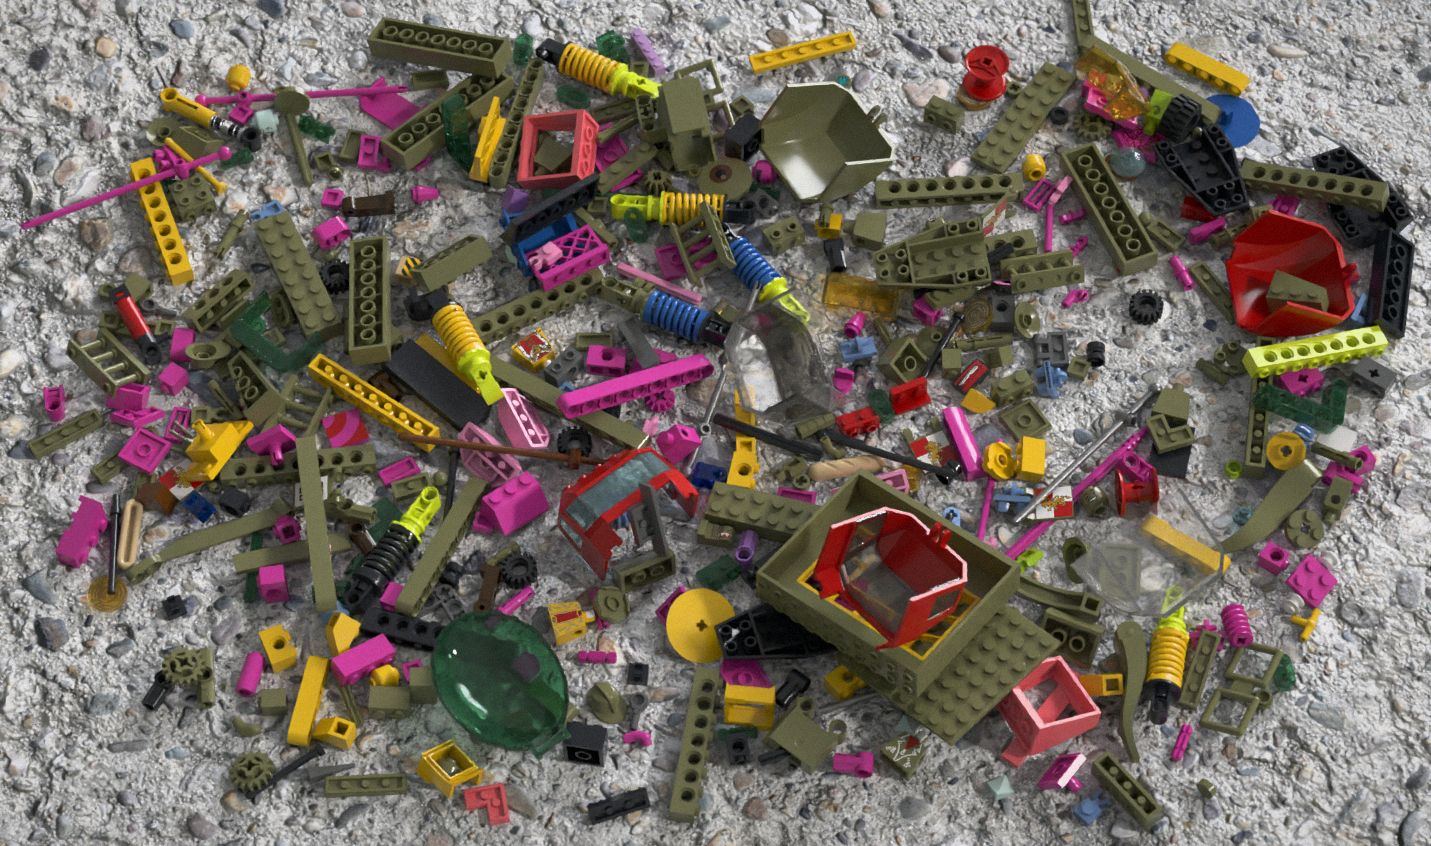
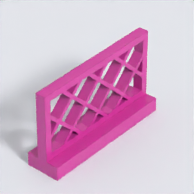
(573, 266)

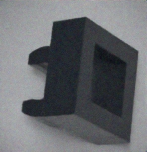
(174, 607)
(638, 674)

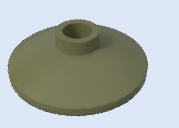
(159, 128)
(1026, 320)
(928, 344)

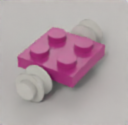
(1310, 582)

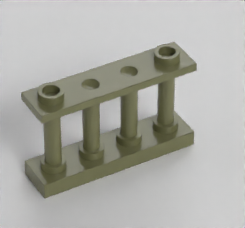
(719, 244)
(1041, 271)
(113, 350)
(289, 391)

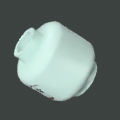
(265, 121)

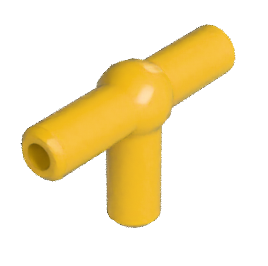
(1309, 624)

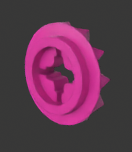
(660, 405)

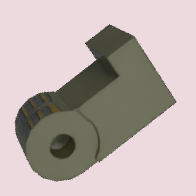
(725, 313)

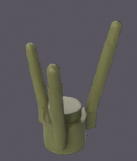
(188, 441)

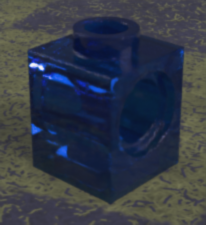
(198, 506)

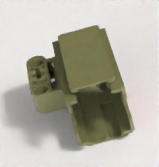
(680, 120)

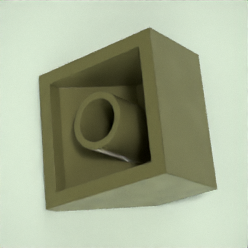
(198, 141)
(902, 361)

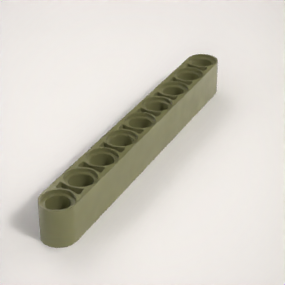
(1151, 79)
(512, 132)
(442, 547)

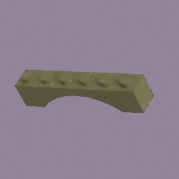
(1075, 603)

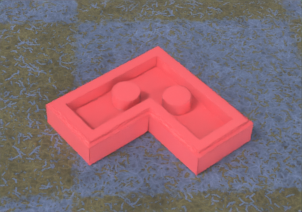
(488, 797)

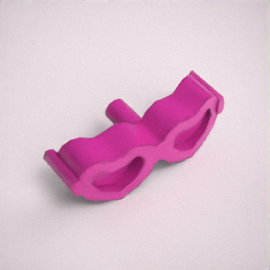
(1068, 219)
(1081, 243)

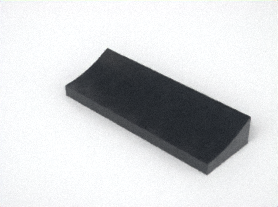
(551, 210)
(1390, 283)
(436, 386)

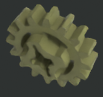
(1092, 126)
(185, 669)
(249, 770)

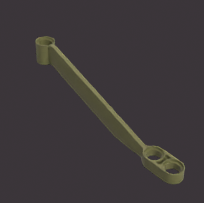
(209, 538)

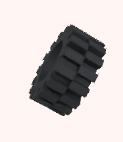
(333, 268)
(1146, 298)
(574, 434)
(519, 560)

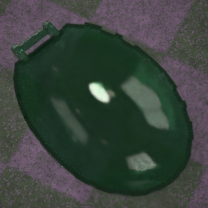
(491, 667)

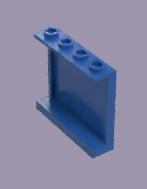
(556, 230)

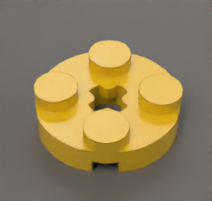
(1292, 460)
(991, 462)

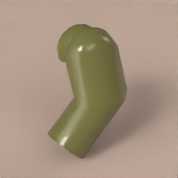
(830, 450)
(245, 730)

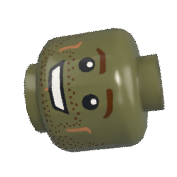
(1094, 500)

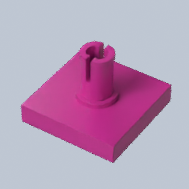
(273, 443)
(1062, 773)

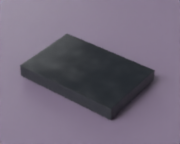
(1173, 462)

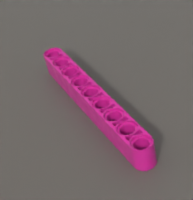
(634, 386)

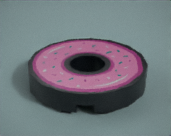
(1004, 284)

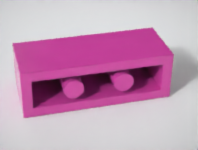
(362, 660)

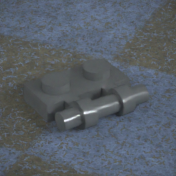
(1057, 349)

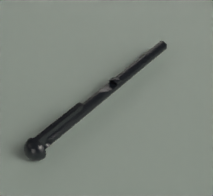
(861, 446)

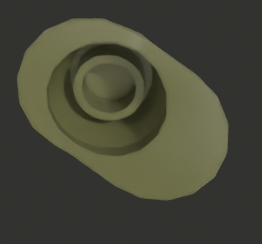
(207, 354)
(1072, 550)
(606, 703)

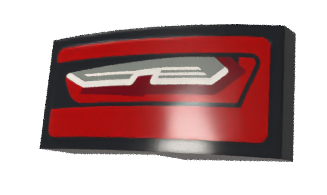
(971, 376)

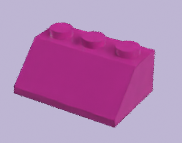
(514, 504)

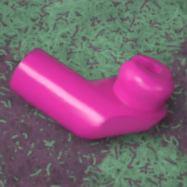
(637, 735)

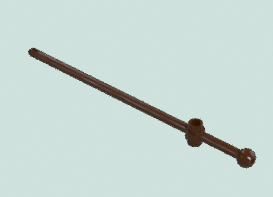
(573, 458)

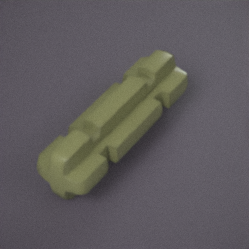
(883, 331)
(1212, 372)
(500, 556)

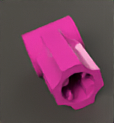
(1335, 469)
(859, 764)

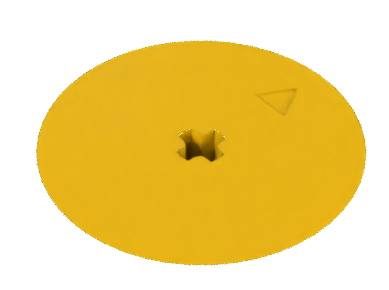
(689, 621)

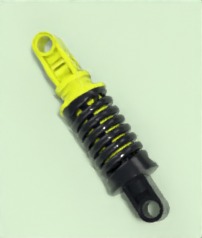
(391, 552)

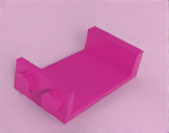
(388, 108)

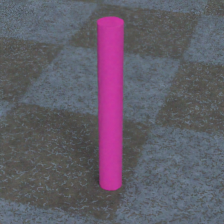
(1048, 228)

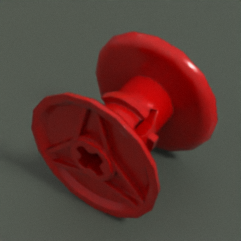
(985, 73)
(1136, 491)

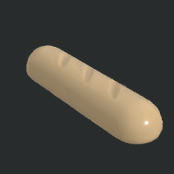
(845, 467)
(129, 534)

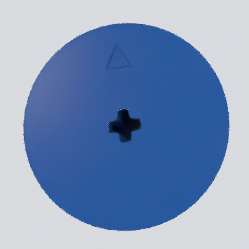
(1237, 120)

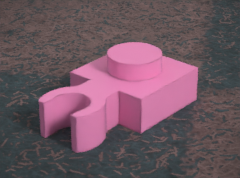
(1061, 186)
(546, 254)

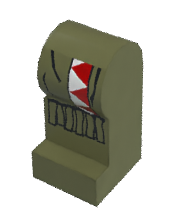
(715, 534)

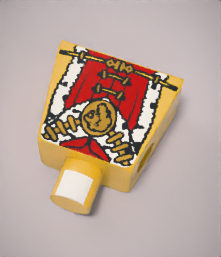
(533, 351)

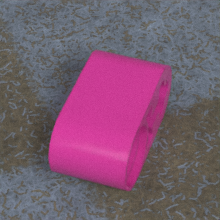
(331, 232)
(181, 339)

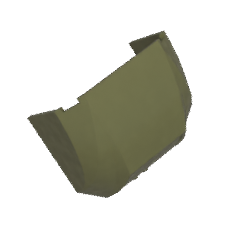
(824, 141)

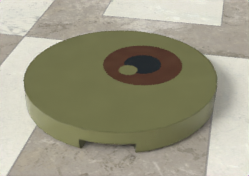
(726, 177)

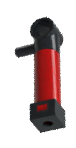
(136, 324)

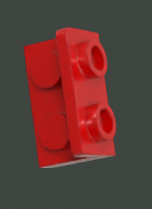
(1194, 211)
(909, 396)
(858, 422)

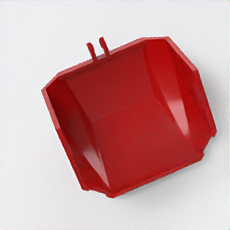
(1296, 249)

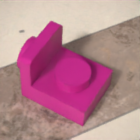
(843, 380)

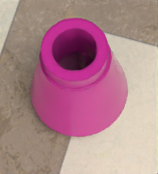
(423, 193)
(854, 325)

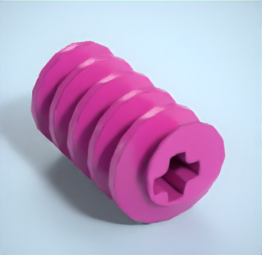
(1236, 626)

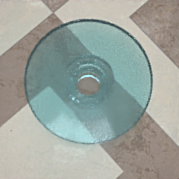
(1127, 167)

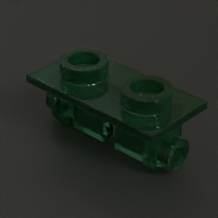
(315, 129)

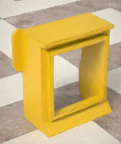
(749, 715)
(432, 772)

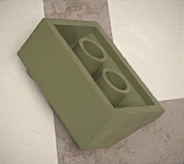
(643, 570)
(1078, 636)

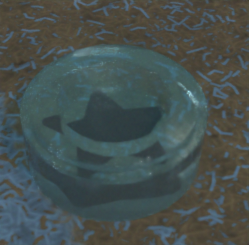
(1242, 515)

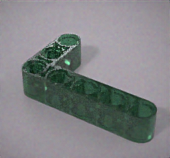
(457, 132)
(1321, 417)

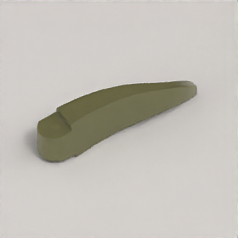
(1275, 508)
(1133, 665)

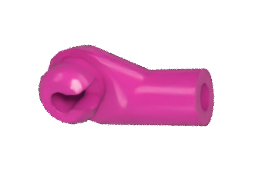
(1074, 296)

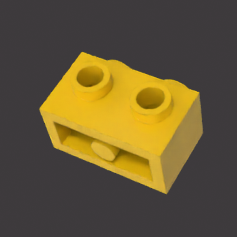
(1030, 459)

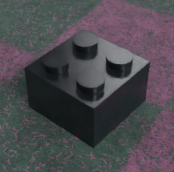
(743, 138)
(587, 745)

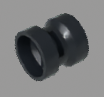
(1096, 353)
(951, 465)
(452, 574)

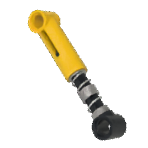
(177, 103)

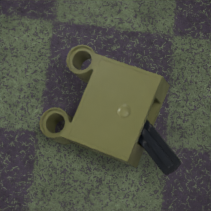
(802, 739)

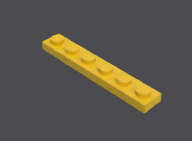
(802, 52)

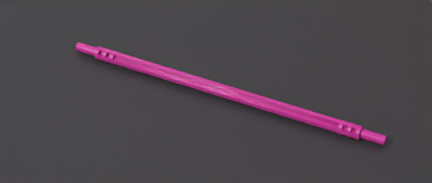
(1092, 479)

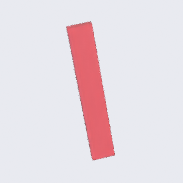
(1048, 712)

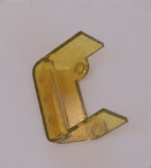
(1116, 82)
(861, 294)

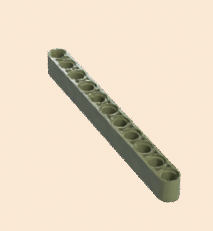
(546, 395)
(316, 524)

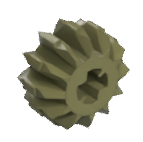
(656, 180)

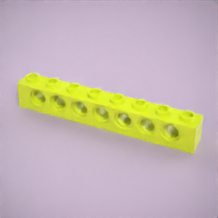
(1314, 352)

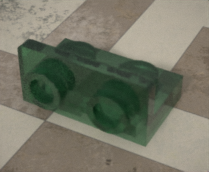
(612, 46)
(718, 573)

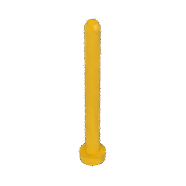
(219, 187)

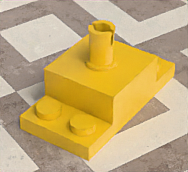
(214, 447)

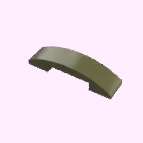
(114, 324)

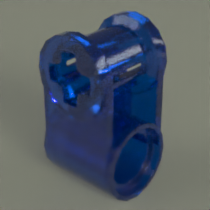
(705, 475)

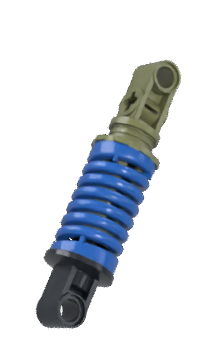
(666, 312)

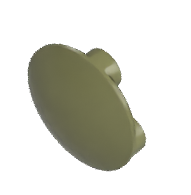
(1229, 358)

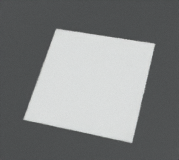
(1340, 439)

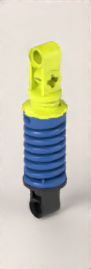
(753, 267)

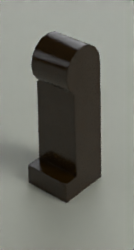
(369, 205)
(491, 580)

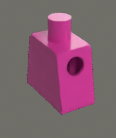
(678, 442)

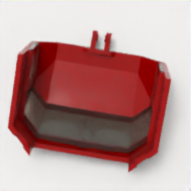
(892, 572)

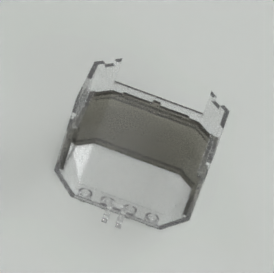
(781, 360)

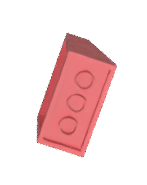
(583, 150)
(1027, 724)

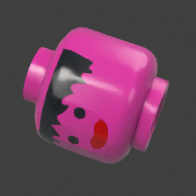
(764, 172)

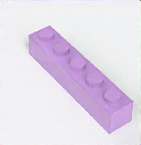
(647, 52)

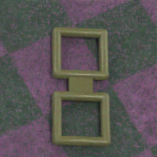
(708, 95)
(1241, 689)

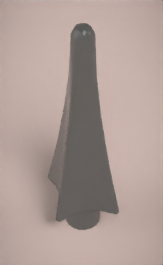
(317, 773)

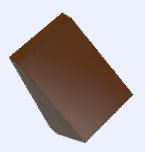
(157, 497)

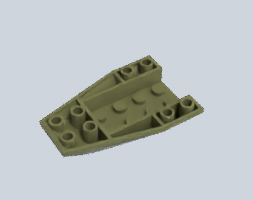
(937, 258)

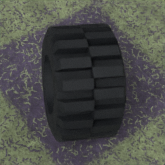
(1180, 118)

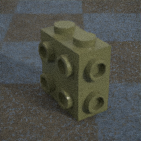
(191, 198)

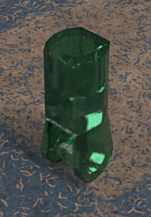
(238, 158)

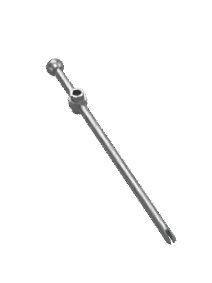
(1123, 417)
(704, 429)

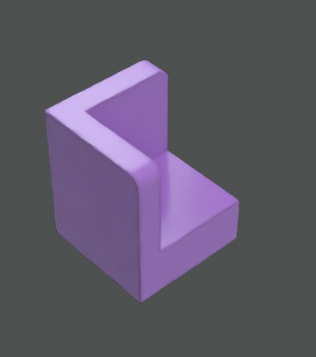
(515, 200)

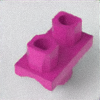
(165, 158)
(1194, 636)

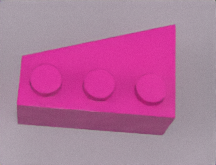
(83, 533)

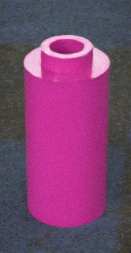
(250, 674)

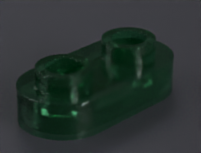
(522, 53)
(576, 97)
(636, 224)
(883, 407)
(1284, 673)

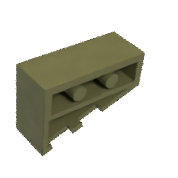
(1295, 290)

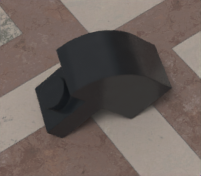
(417, 306)

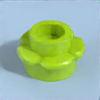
(1233, 465)

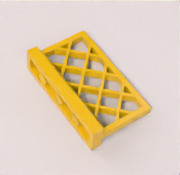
(488, 143)

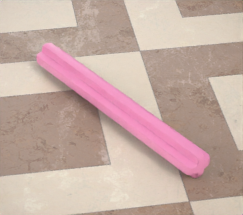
(661, 284)

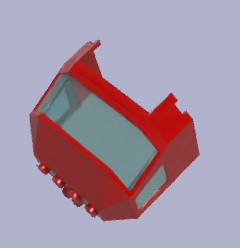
(607, 493)

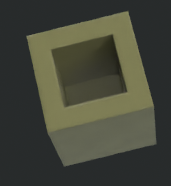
(951, 363)
(273, 702)

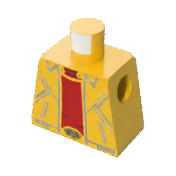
(568, 621)

